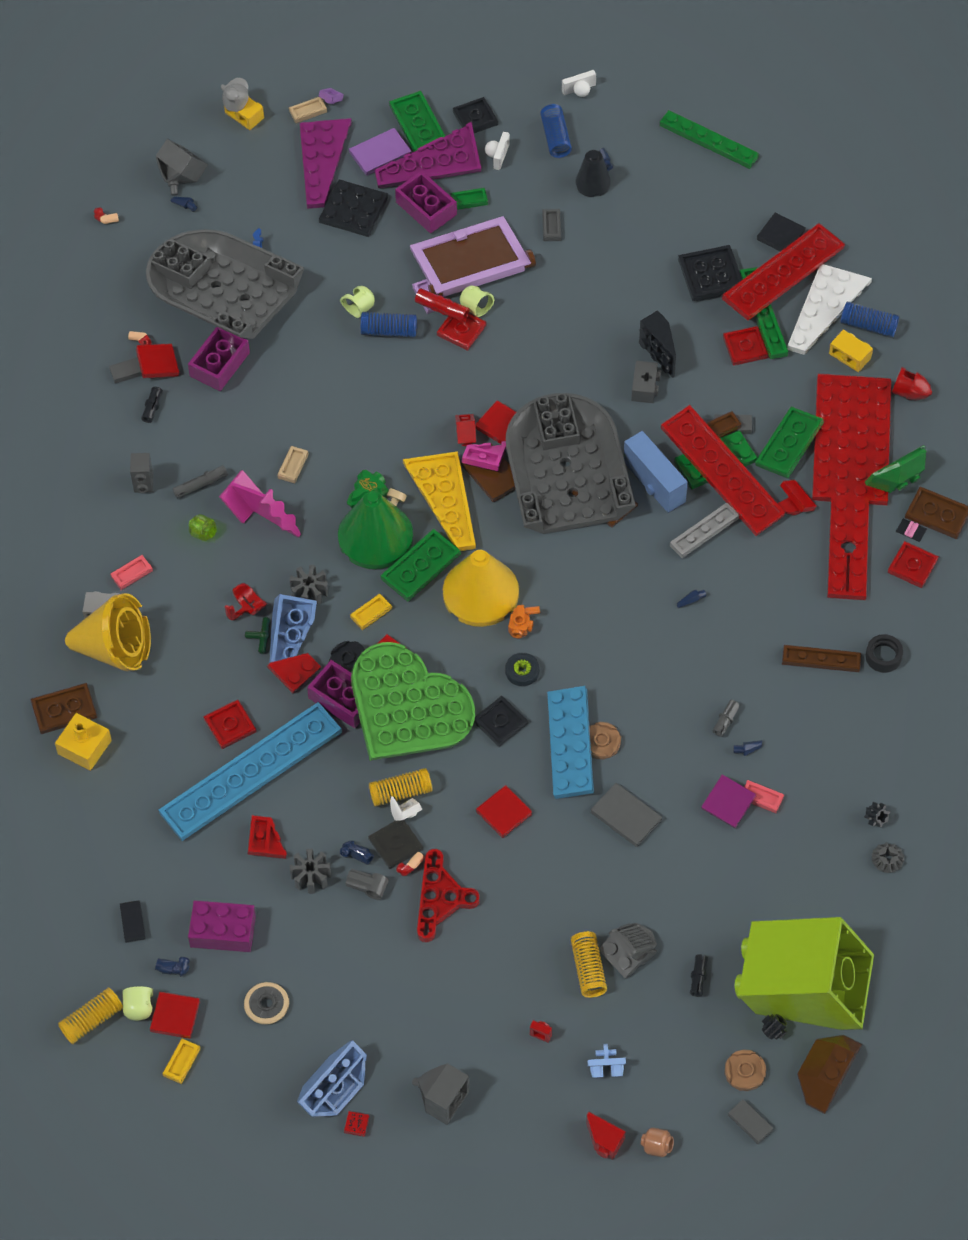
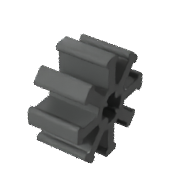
(309, 584)
(301, 876)

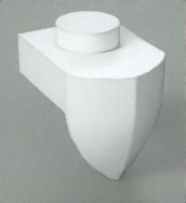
(405, 810)

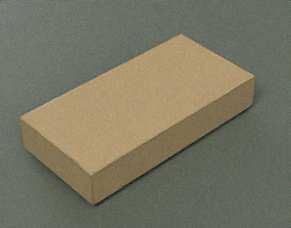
(308, 109)
(293, 464)

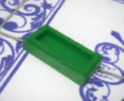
(470, 198)

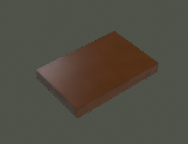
(492, 482)
(937, 512)
(58, 708)

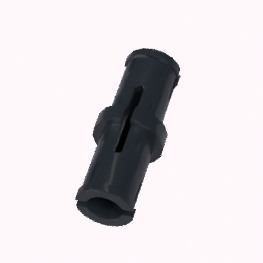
(151, 404)
(698, 975)

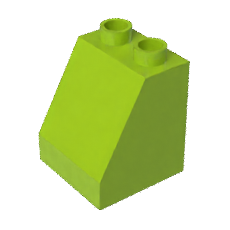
(806, 972)

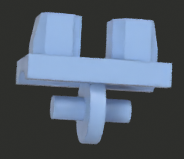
(616, 1064)

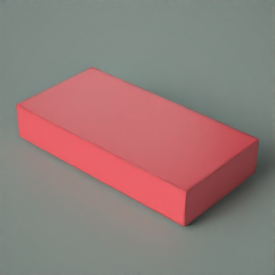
(131, 572)
(765, 797)

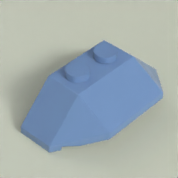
(334, 1082)

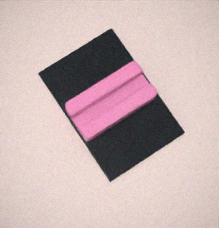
(911, 530)

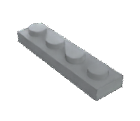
(704, 530)

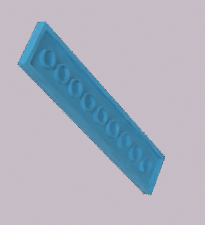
(249, 771)

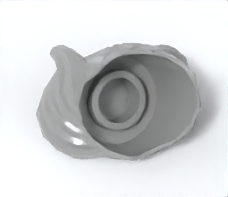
(235, 94)

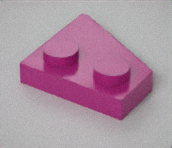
(484, 455)

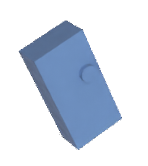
(655, 471)

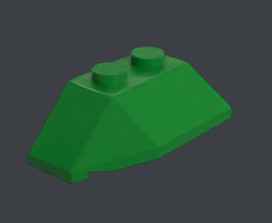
(899, 472)

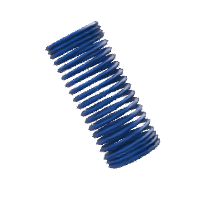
(551, 145)
(847, 311)
(412, 324)

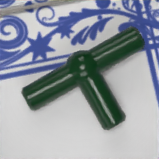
(263, 635)

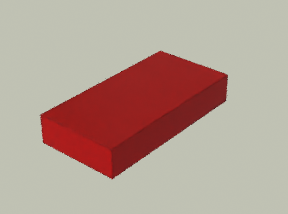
(798, 496)

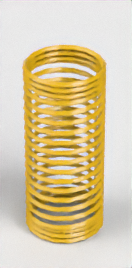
(425, 785)
(586, 948)
(112, 1004)

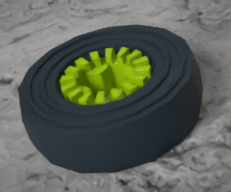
(524, 661)

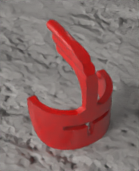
(240, 592)

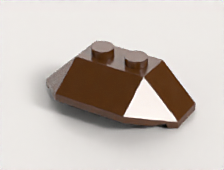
(826, 1069)

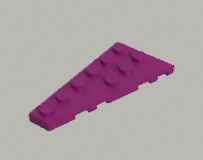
(321, 154)
(441, 158)

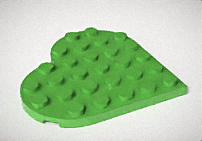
(405, 706)

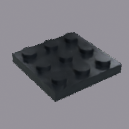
(353, 208)
(709, 272)

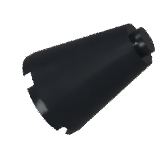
(593, 175)

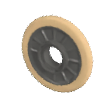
(263, 991)

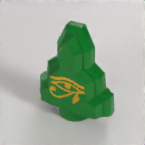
(366, 483)

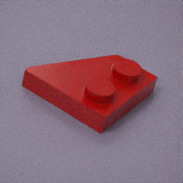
(294, 670)
(264, 838)

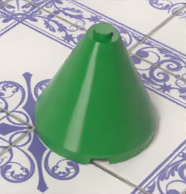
(375, 532)

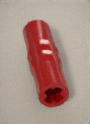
(442, 305)

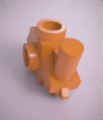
(520, 621)

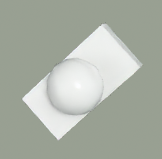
(579, 84)
(498, 150)

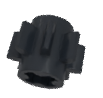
(877, 814)
(774, 1026)

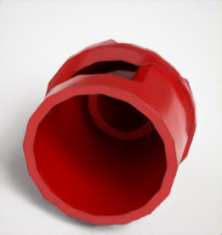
(911, 385)

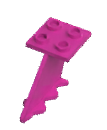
(245, 497)

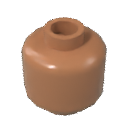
(657, 1142)

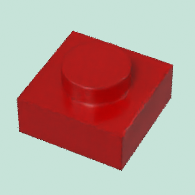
(541, 1031)

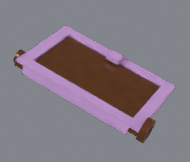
(471, 257)

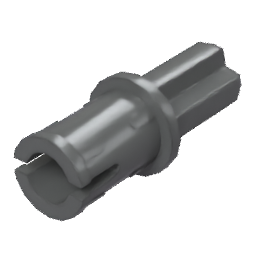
(726, 718)

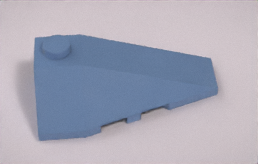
(290, 625)

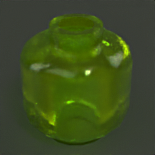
(202, 527)

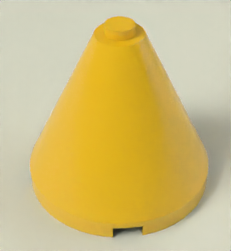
(480, 590)
(114, 634)

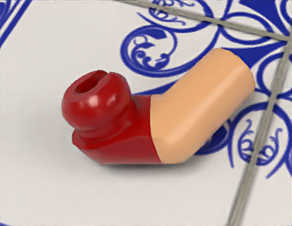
(104, 218)
(141, 337)
(413, 863)

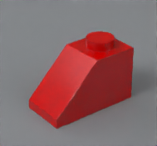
(465, 429)
(604, 1136)

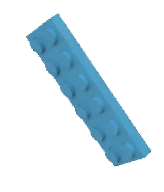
(570, 742)

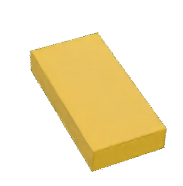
(371, 611)
(181, 1061)

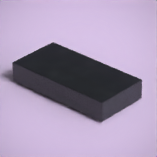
(132, 921)

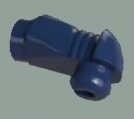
(357, 852)
(169, 967)

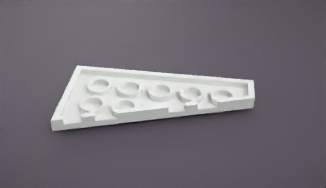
(825, 305)

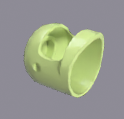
(470, 298)
(362, 299)
(137, 1003)

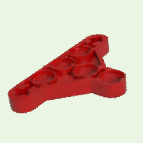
(439, 905)

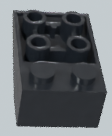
(657, 340)

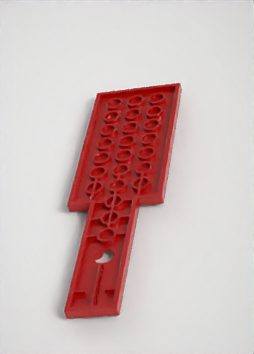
(846, 453)

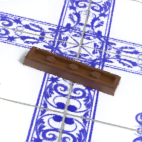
(821, 658)

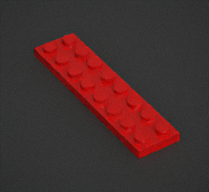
(783, 271)
(722, 470)

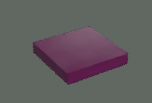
(728, 801)

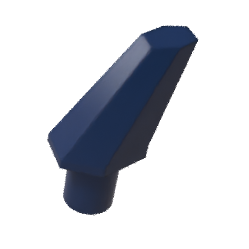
(609, 166)
(185, 202)
(692, 597)
(747, 747)

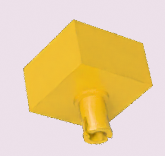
(83, 741)

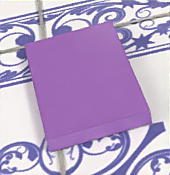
(379, 151)

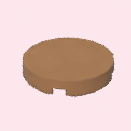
(604, 740)
(745, 1070)

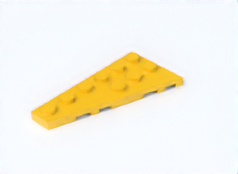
(443, 488)

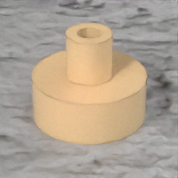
(396, 496)

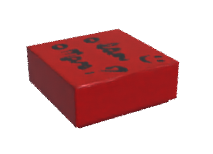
(356, 1124)

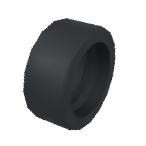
(884, 640)

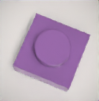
(330, 95)

